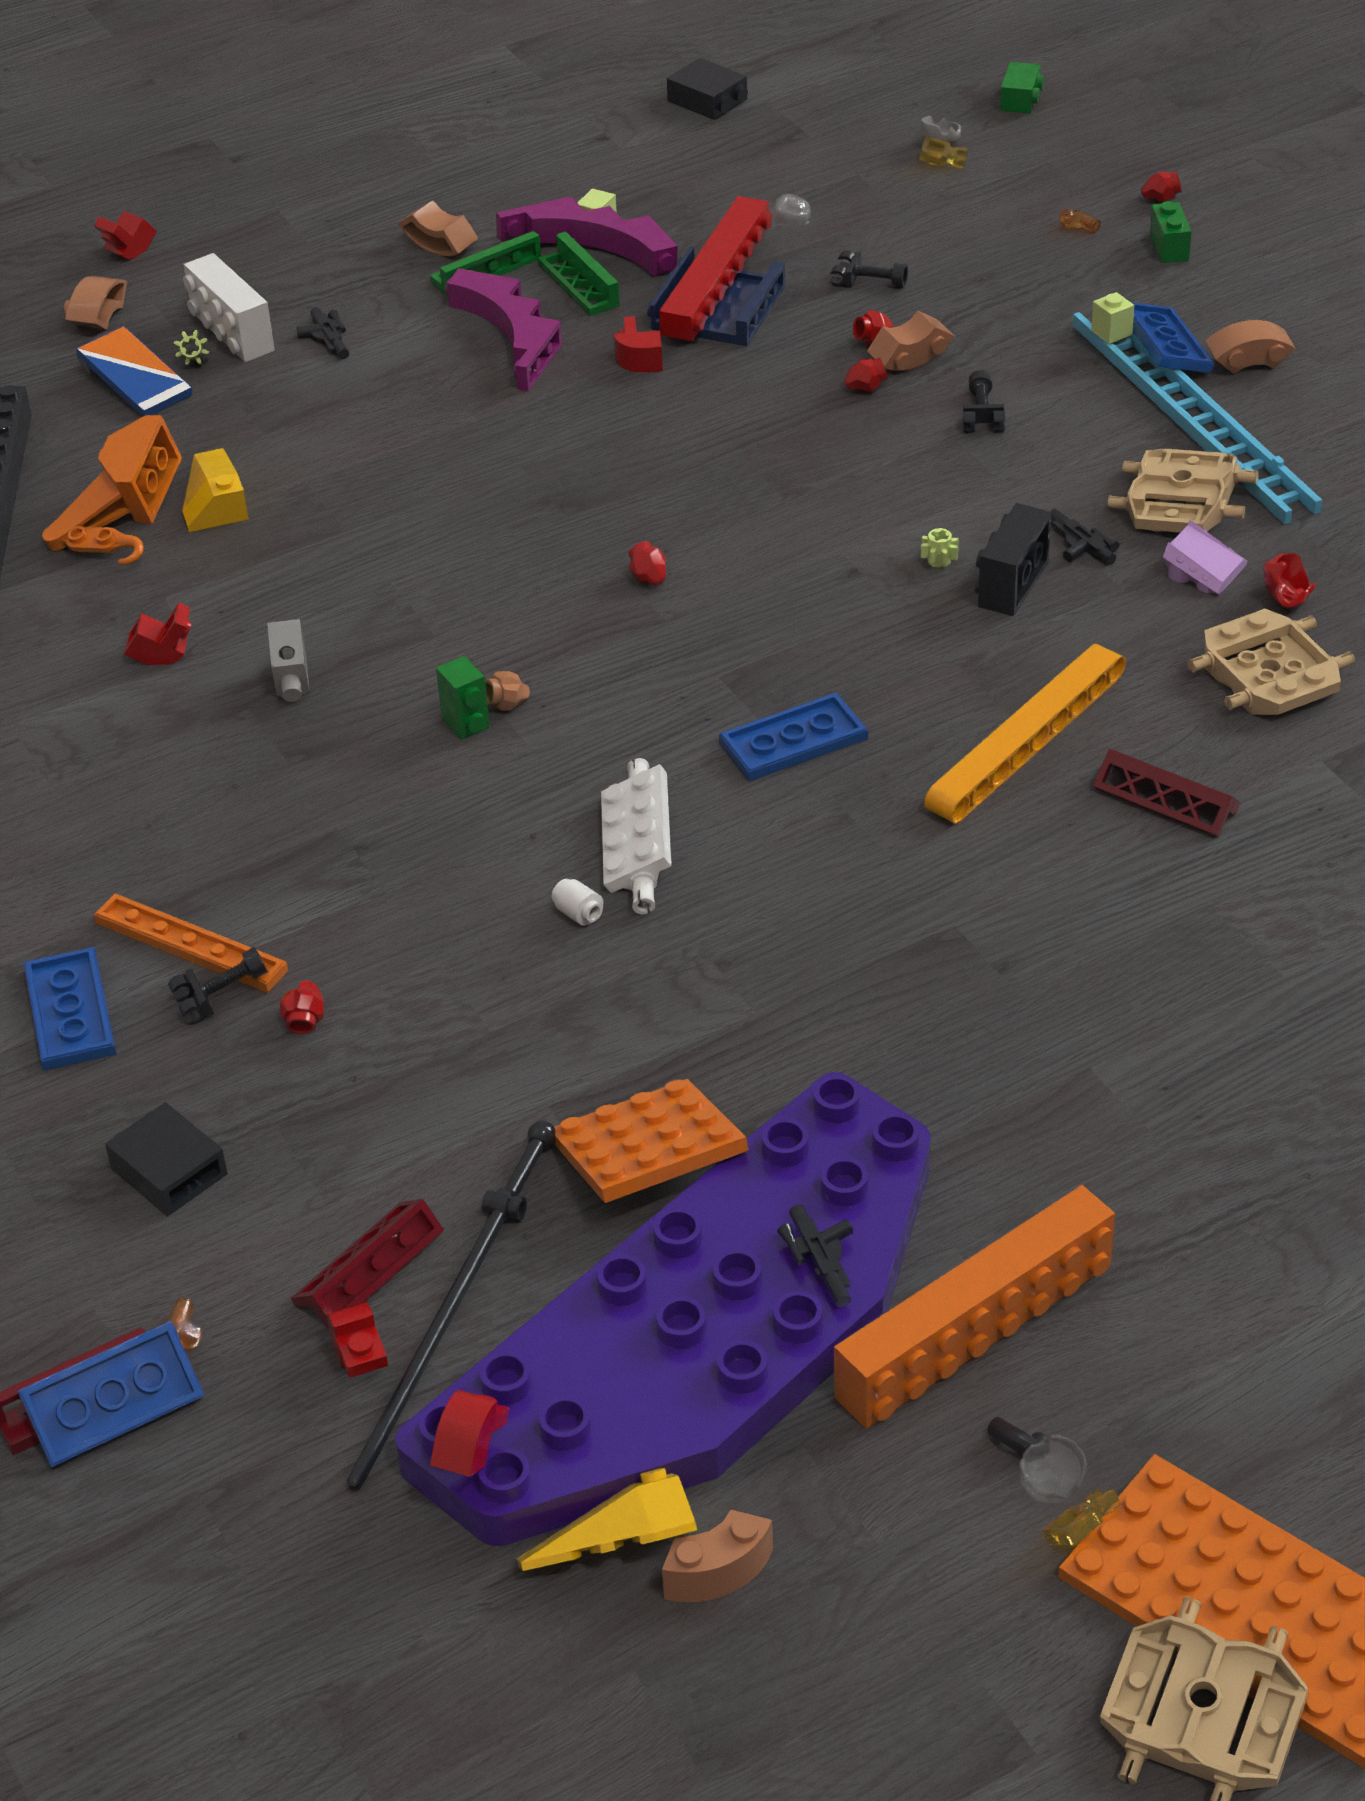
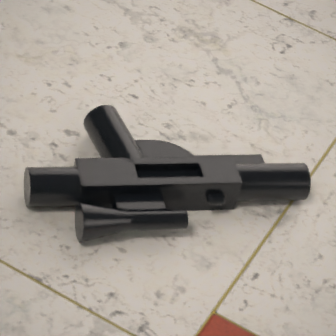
(326, 331)
(1082, 540)
(822, 1248)

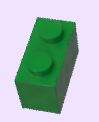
(1021, 87)
(1170, 232)
(462, 697)

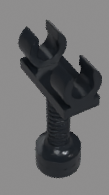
(851, 270)
(980, 385)
(250, 965)

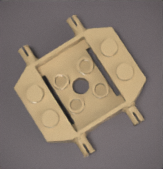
(1205, 477)
(1300, 664)
(1195, 1736)

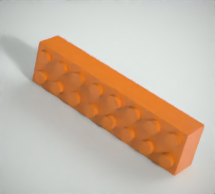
(973, 1306)

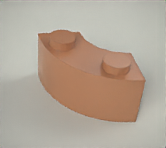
(437, 230)
(95, 301)
(911, 343)
(1250, 344)
(718, 1560)

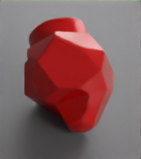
(1162, 186)
(869, 325)
(866, 375)
(647, 563)
(302, 1008)

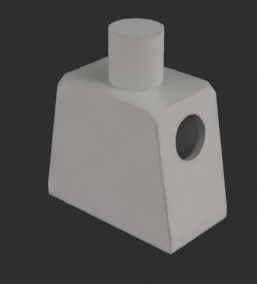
(288, 674)

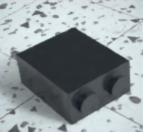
(707, 88)
(166, 1159)

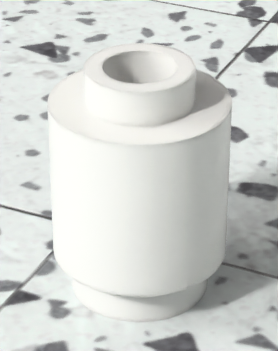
(577, 901)

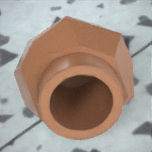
(506, 691)

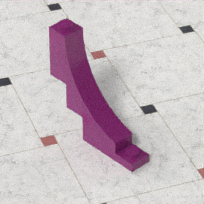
(599, 228)
(500, 302)

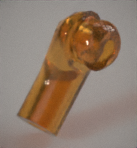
(1079, 219)
(180, 1318)

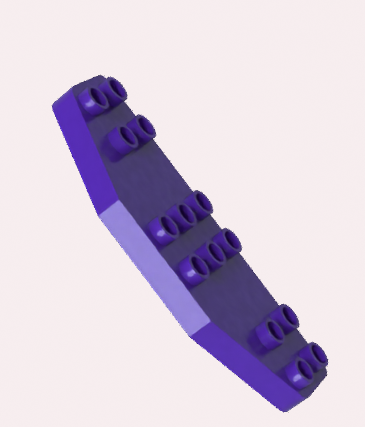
(691, 1325)

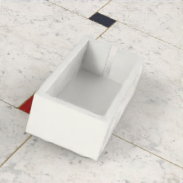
(228, 307)

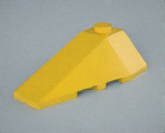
(213, 492)
(639, 1512)

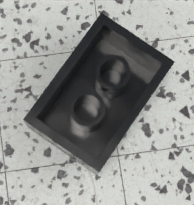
(1013, 559)

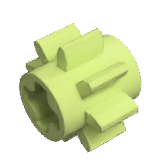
(187, 340)
(939, 547)

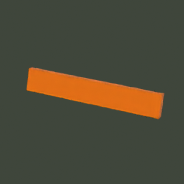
(184, 940)

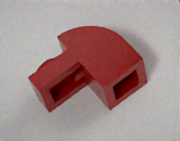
(126, 237)
(638, 350)
(159, 642)
(356, 1339)
(466, 1432)

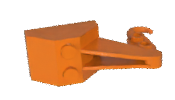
(135, 479)

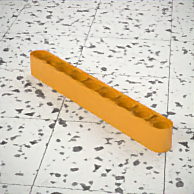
(1024, 733)

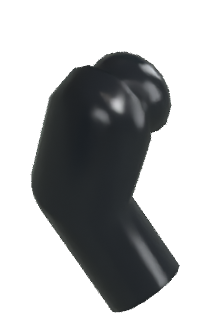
(1013, 1436)

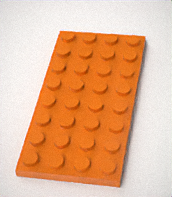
(1248, 1574)

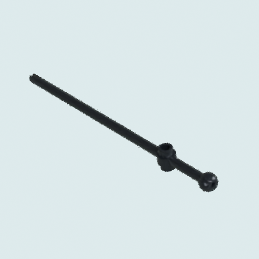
(503, 1206)

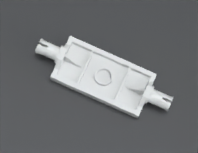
(636, 833)

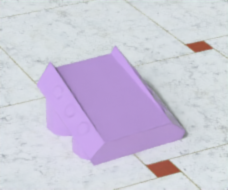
(1202, 559)

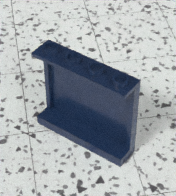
(741, 309)

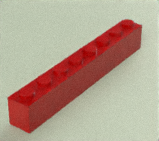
(714, 268)

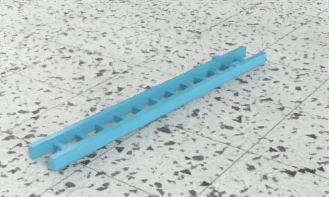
(1212, 412)

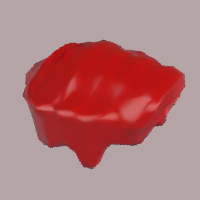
(1287, 580)

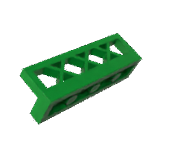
(494, 260)
(588, 275)

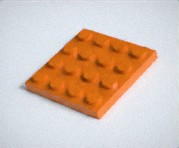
(648, 1139)

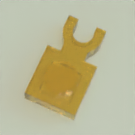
(939, 152)
(1078, 1521)

